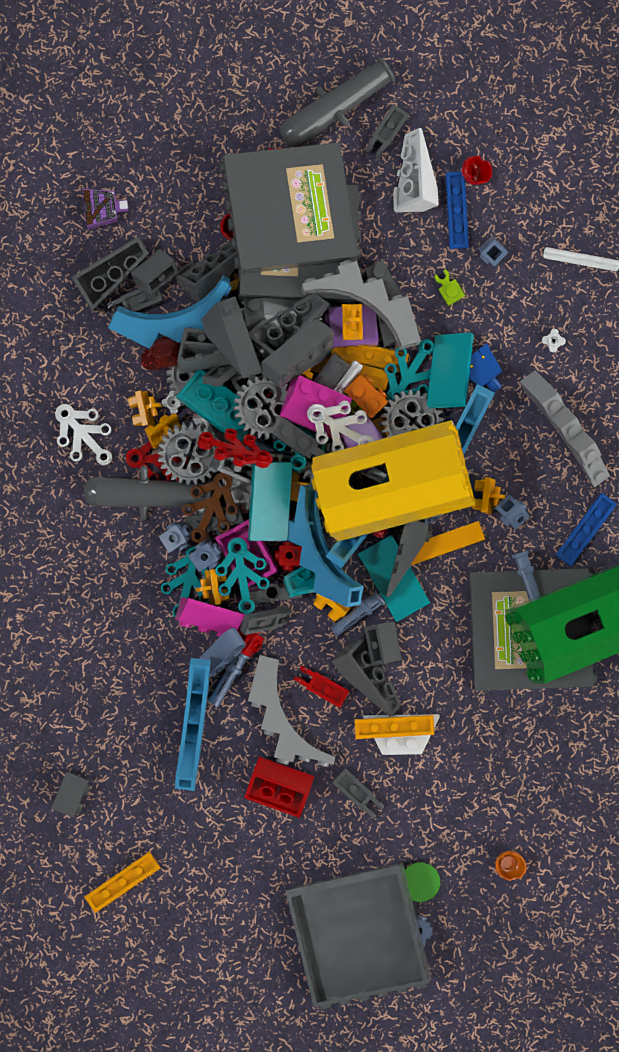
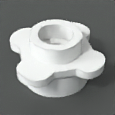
(553, 345)
(168, 403)

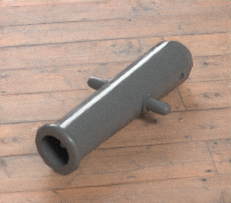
(335, 104)
(140, 492)

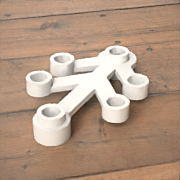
(337, 425)
(81, 431)

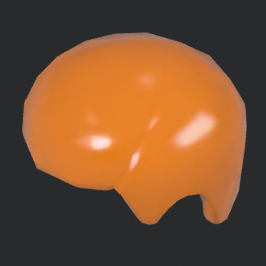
(510, 865)

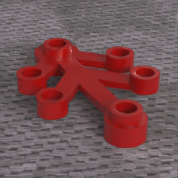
(236, 449)
(143, 458)

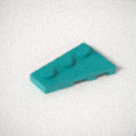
(299, 582)

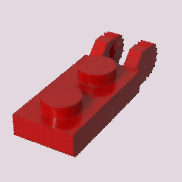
(323, 687)

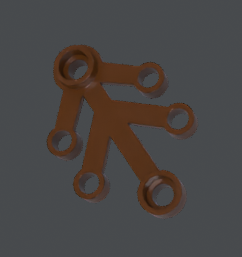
(212, 504)

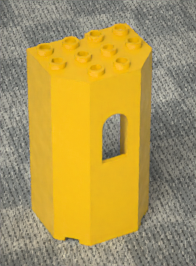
(424, 477)

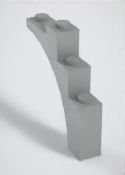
(372, 293)
(567, 425)
(289, 743)

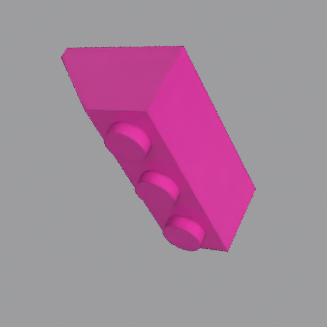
(305, 393)
(258, 548)
(207, 616)

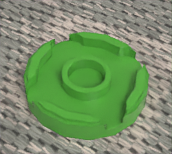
(422, 881)

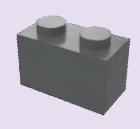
(154, 272)
(332, 371)
(383, 643)
(70, 794)

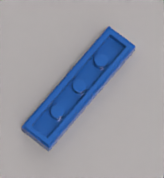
(456, 210)
(586, 529)

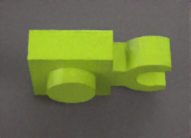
(449, 291)

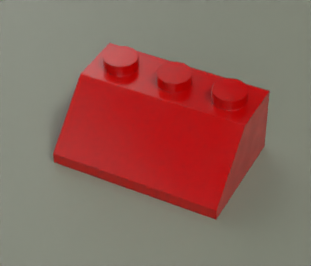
(279, 787)

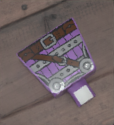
(102, 207)

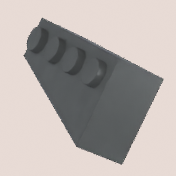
(380, 271)
(109, 272)
(299, 353)

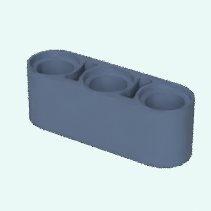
(224, 650)

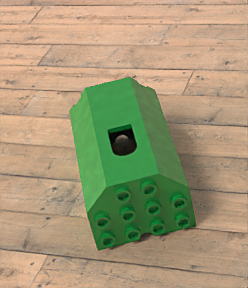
(542, 621)

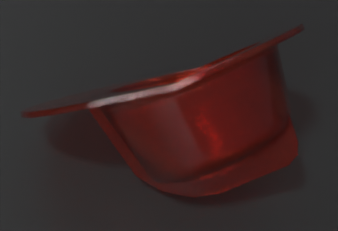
(161, 354)

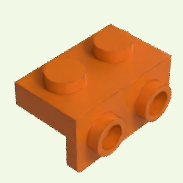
(366, 396)

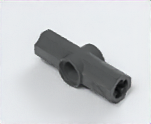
(259, 595)

